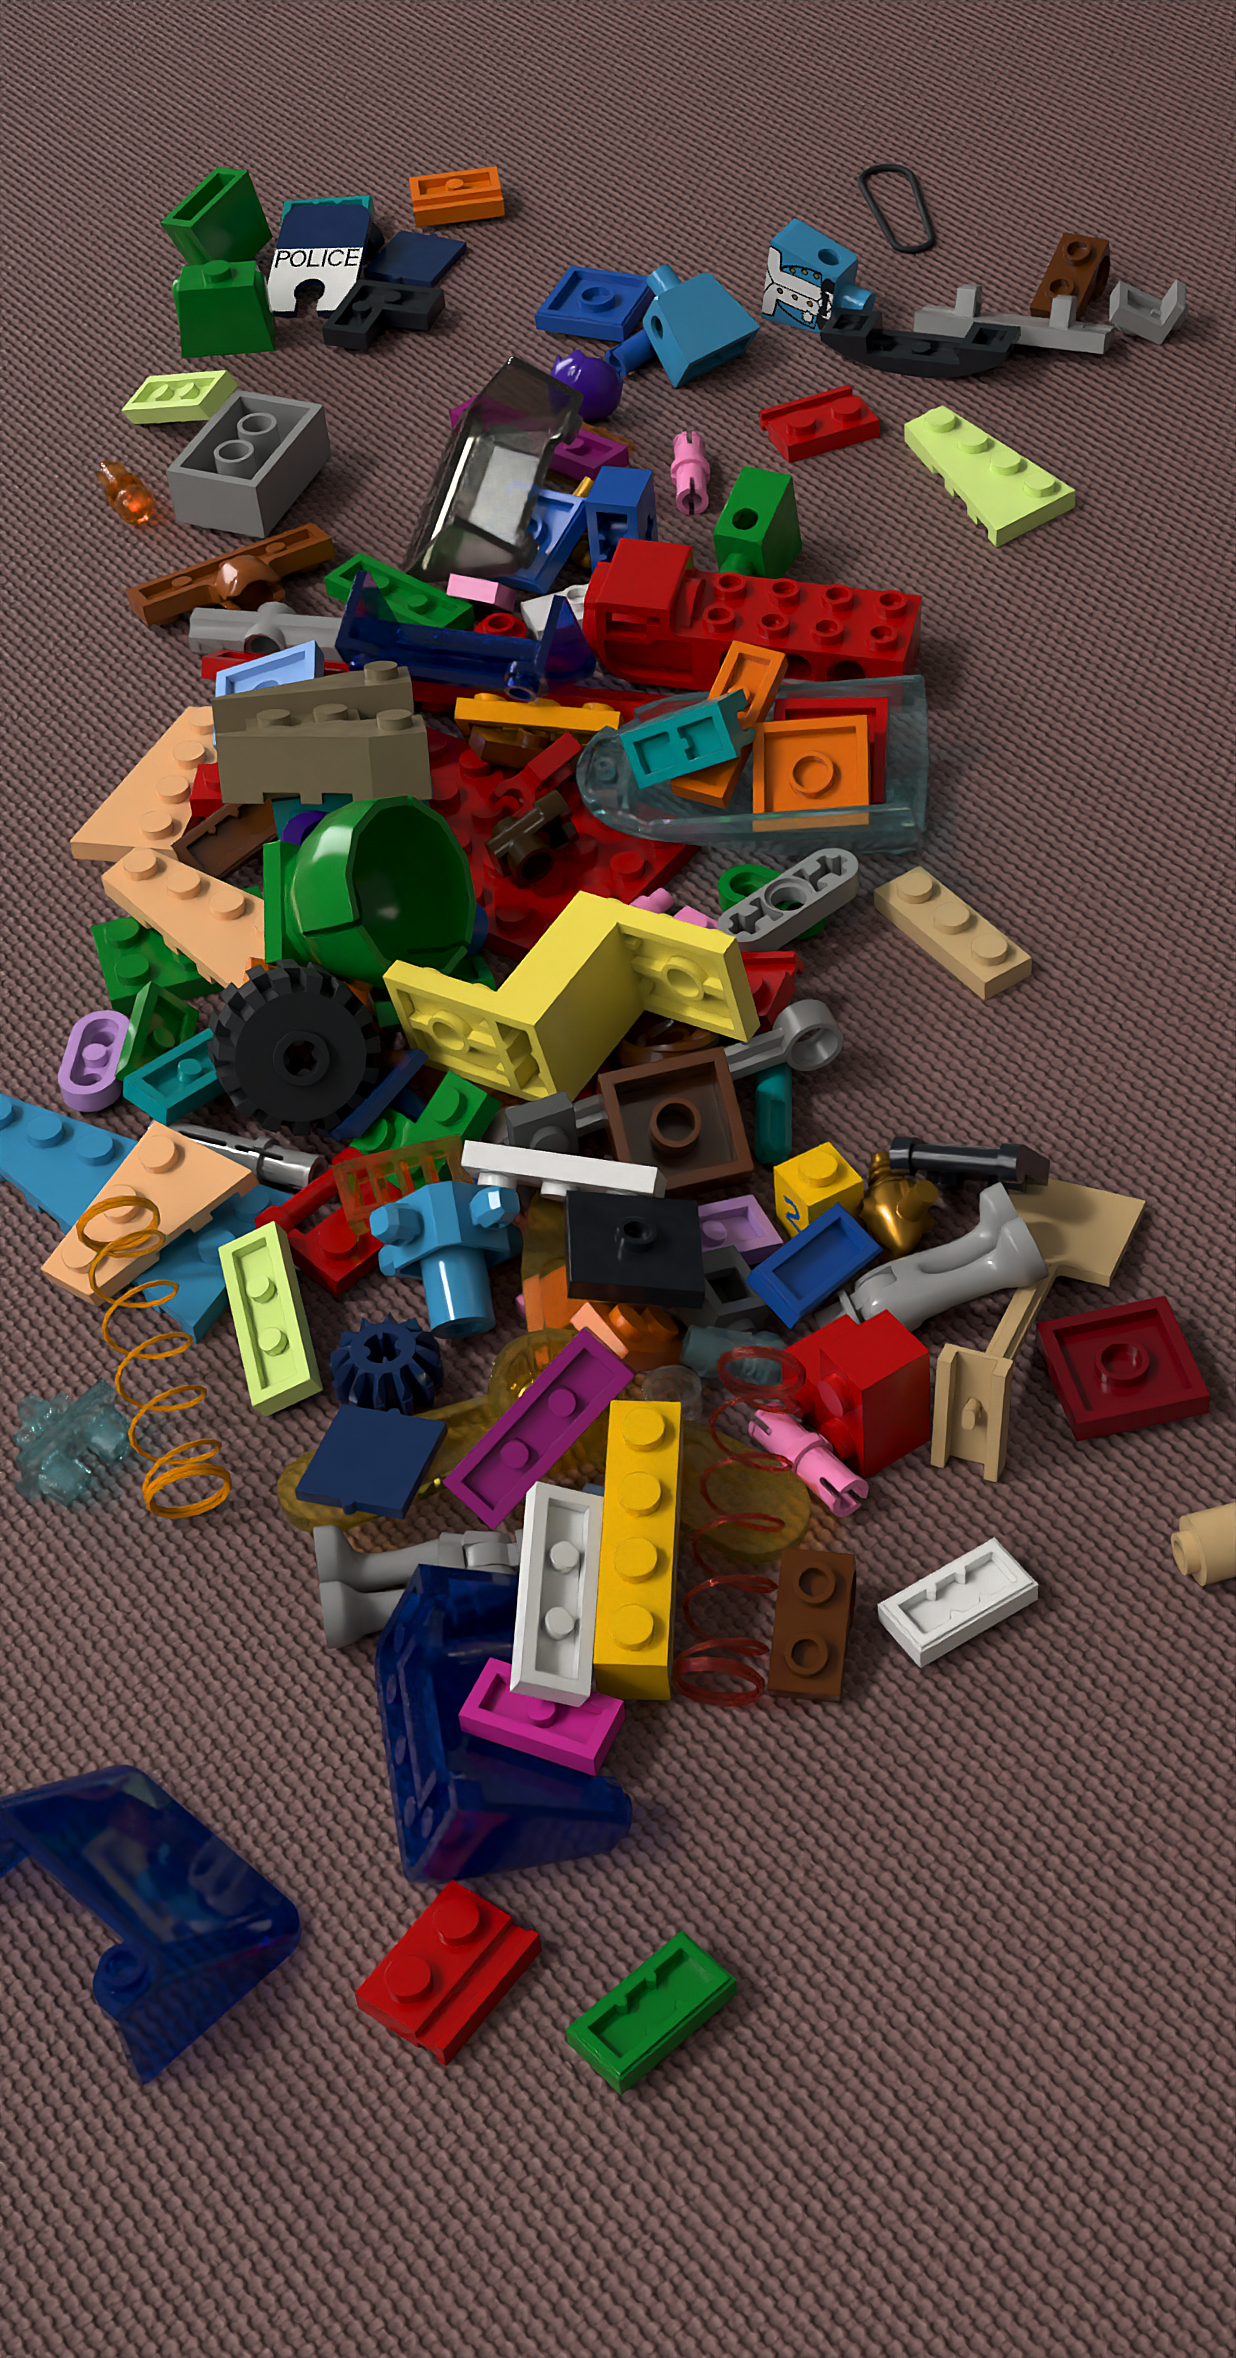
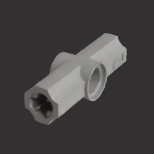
(265, 631)

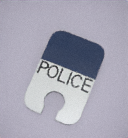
(318, 248)

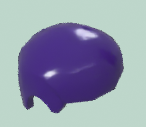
(593, 378)

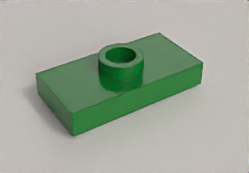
(651, 2012)

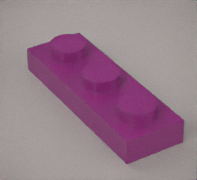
(539, 1427)

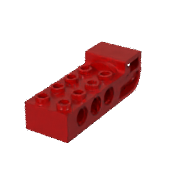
(673, 625)

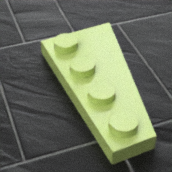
(991, 478)

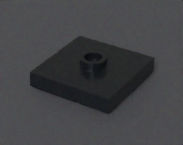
(633, 1249)

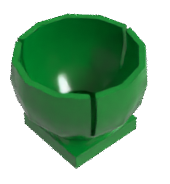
(368, 891)

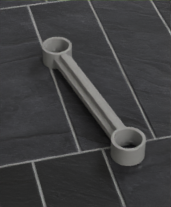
(742, 1058)

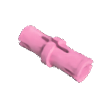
(690, 473)
(812, 1460)

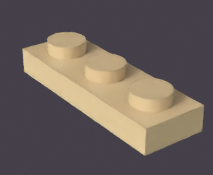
(952, 933)

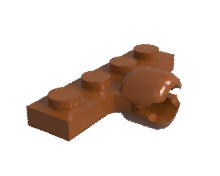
(234, 580)

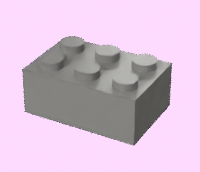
(249, 463)

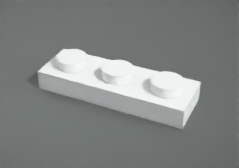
(558, 1172)
(557, 1595)

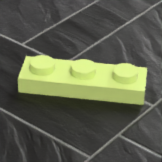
(180, 397)
(270, 1319)

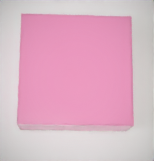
(481, 592)

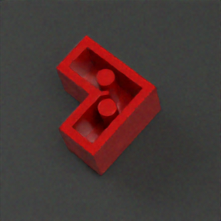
(864, 1389)

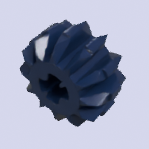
(387, 1366)

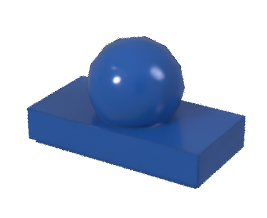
(813, 1265)

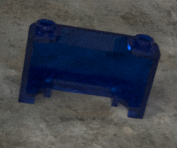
(458, 1798)

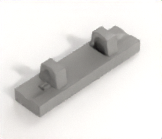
(1057, 332)

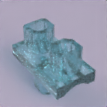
(59, 1432)

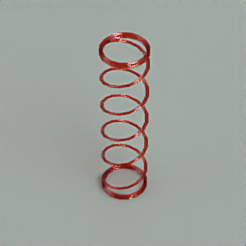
(724, 1665)

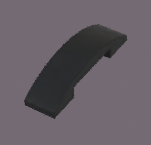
(863, 339)

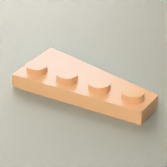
(153, 799)
(192, 911)

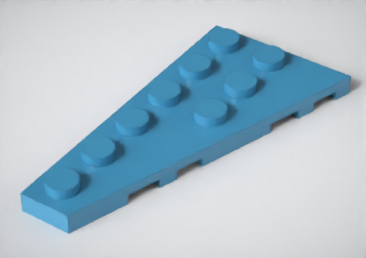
(67, 1164)

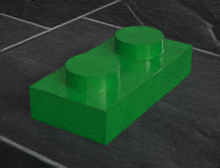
(155, 1027)

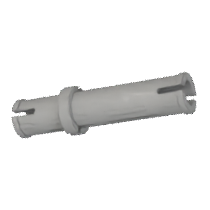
(262, 1156)

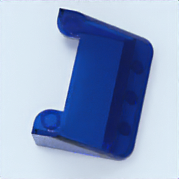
(464, 658)
(179, 1899)

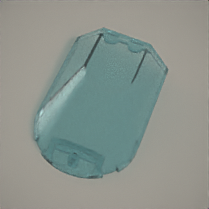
(658, 815)

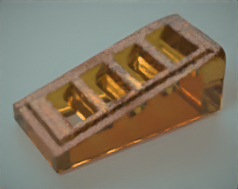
(399, 1160)

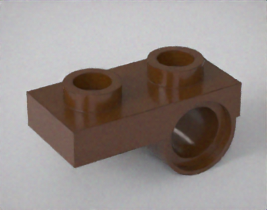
(1076, 269)
(812, 1625)

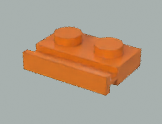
(456, 196)

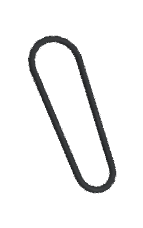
(898, 168)

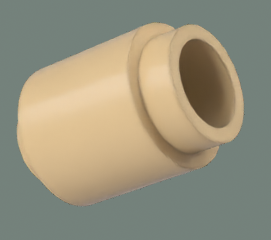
(1207, 1544)

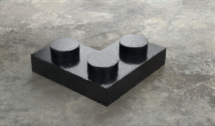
(376, 304)

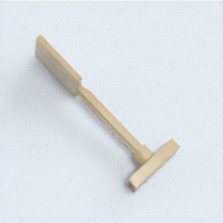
(1079, 1237)

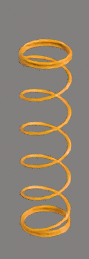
(109, 1248)

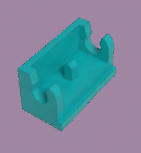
(687, 739)

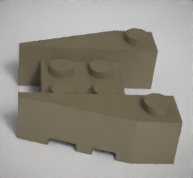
(323, 738)

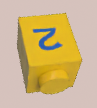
(813, 1185)

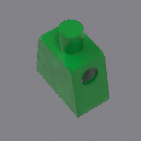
(758, 526)

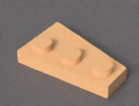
(178, 1178)

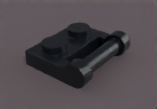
(952, 1164)

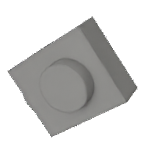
(1146, 315)

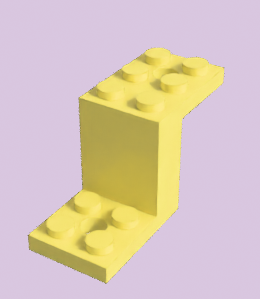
(575, 998)

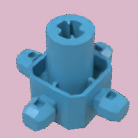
(448, 1241)

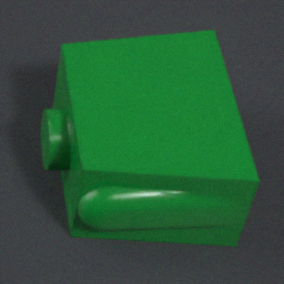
(219, 220)
(223, 309)

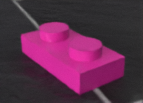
(541, 1727)

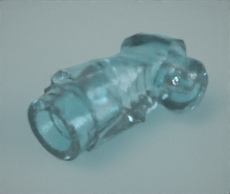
(705, 1346)

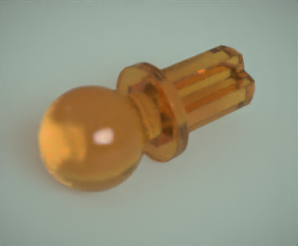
(126, 493)

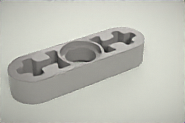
(819, 882)

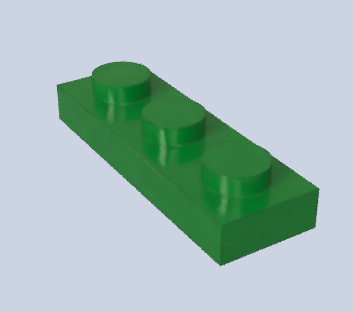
(407, 597)

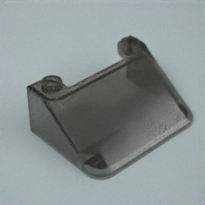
(492, 477)

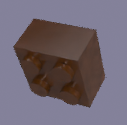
(678, 1119)

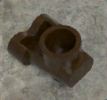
(528, 843)

